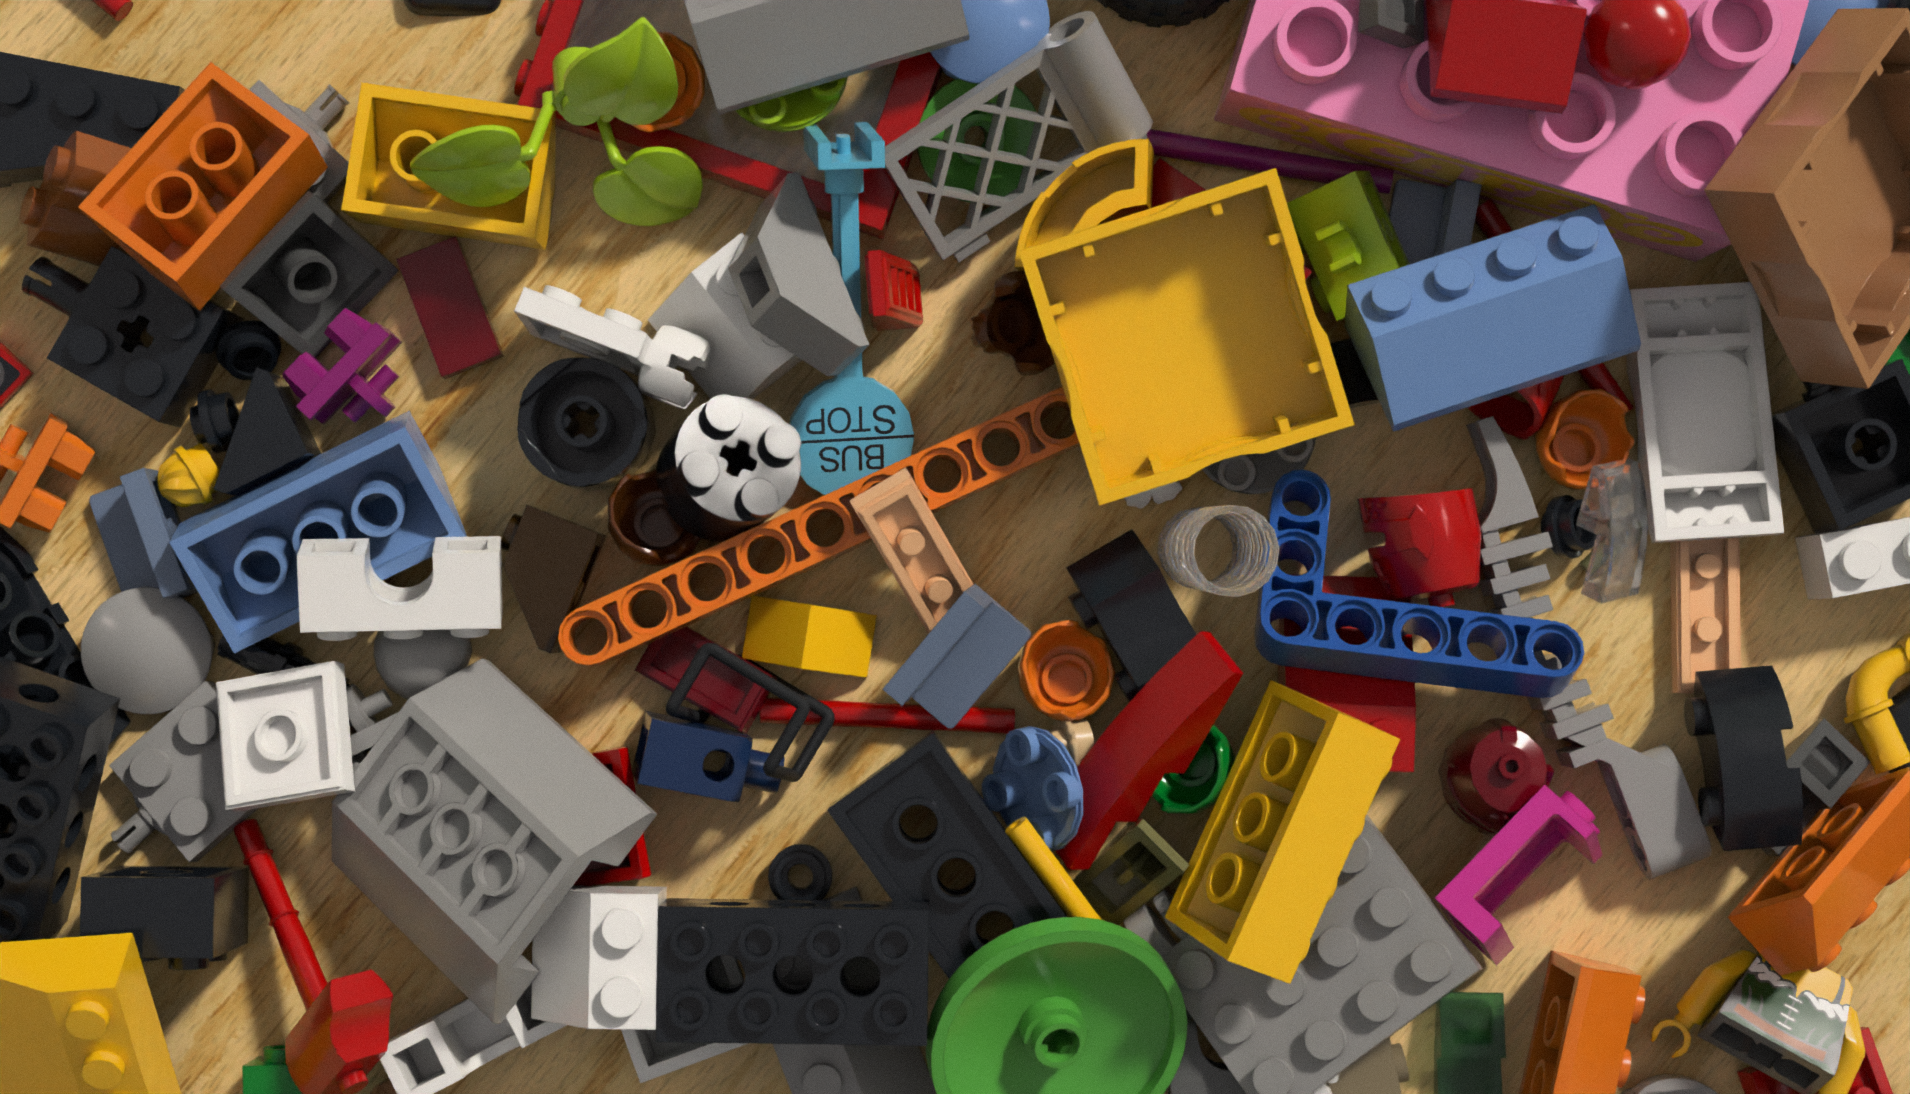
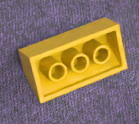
(1281, 832)

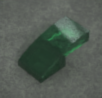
(1469, 1043)

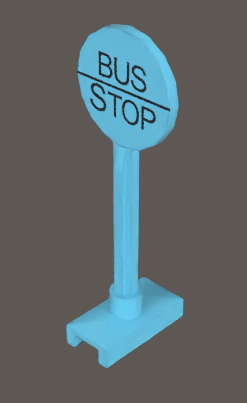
(849, 421)

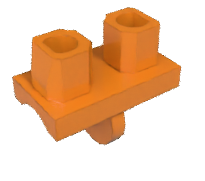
(52, 447)

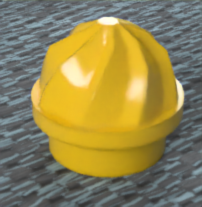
(188, 476)

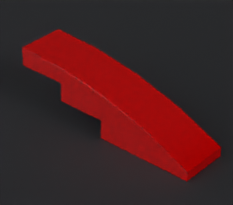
(1150, 738)

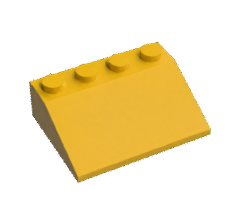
(80, 1019)

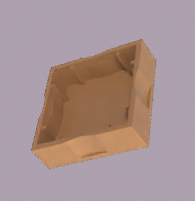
(1825, 200)

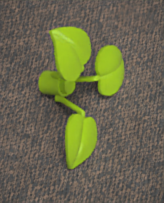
(618, 78)

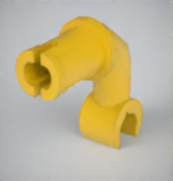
(1869, 703)

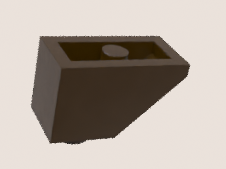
(548, 569)

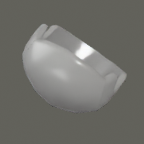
(419, 662)

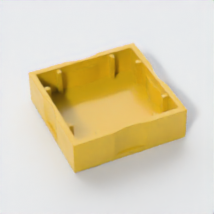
(1186, 336)

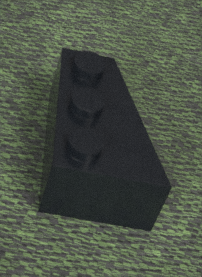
(51, 100)

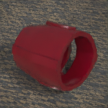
(1492, 774)

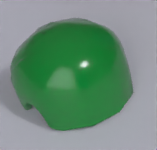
(1201, 782)

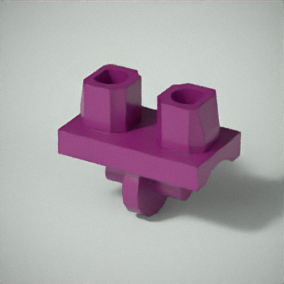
(327, 390)

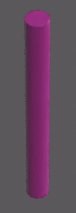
(1261, 159)

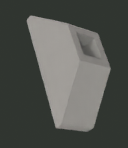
(795, 282)

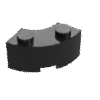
(1133, 608)
(1747, 784)

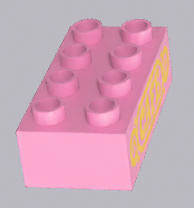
(1632, 152)

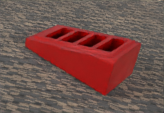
(893, 292)

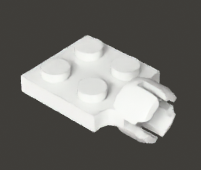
(619, 341)

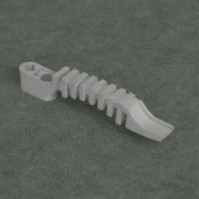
(1643, 786)

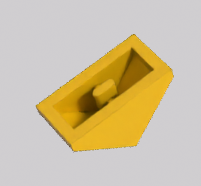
(809, 636)

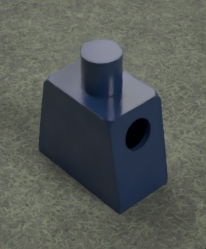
(673, 755)

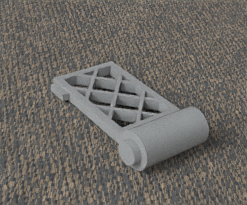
(1094, 103)

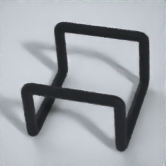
(780, 688)

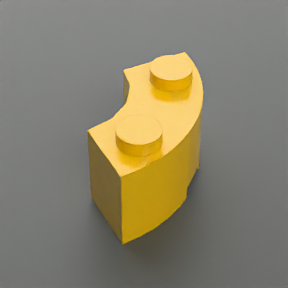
(1091, 192)

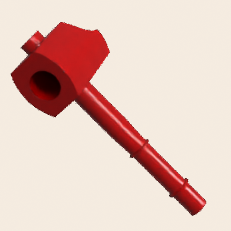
(343, 1019)

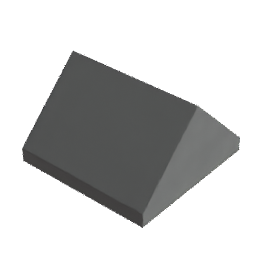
(308, 274)

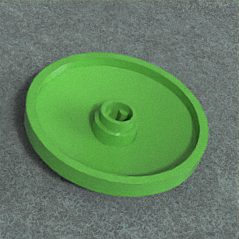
(1058, 1013)

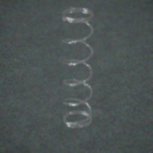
(1178, 541)

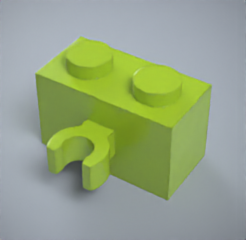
(1345, 237)

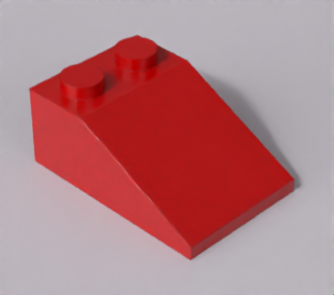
(1377, 701)

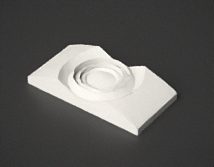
(1704, 413)

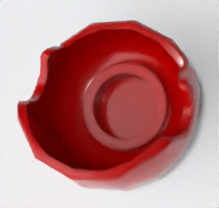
(1636, 40)

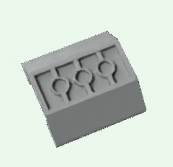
(787, 46)
(479, 827)

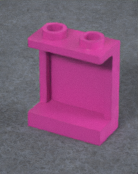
(1508, 863)

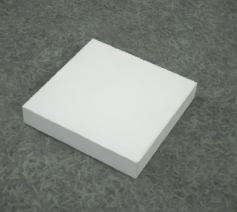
(285, 736)

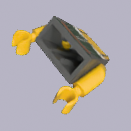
(1783, 1025)

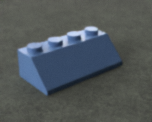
(1492, 317)
(369, 487)

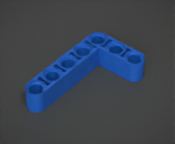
(1386, 622)

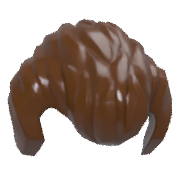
(1013, 326)

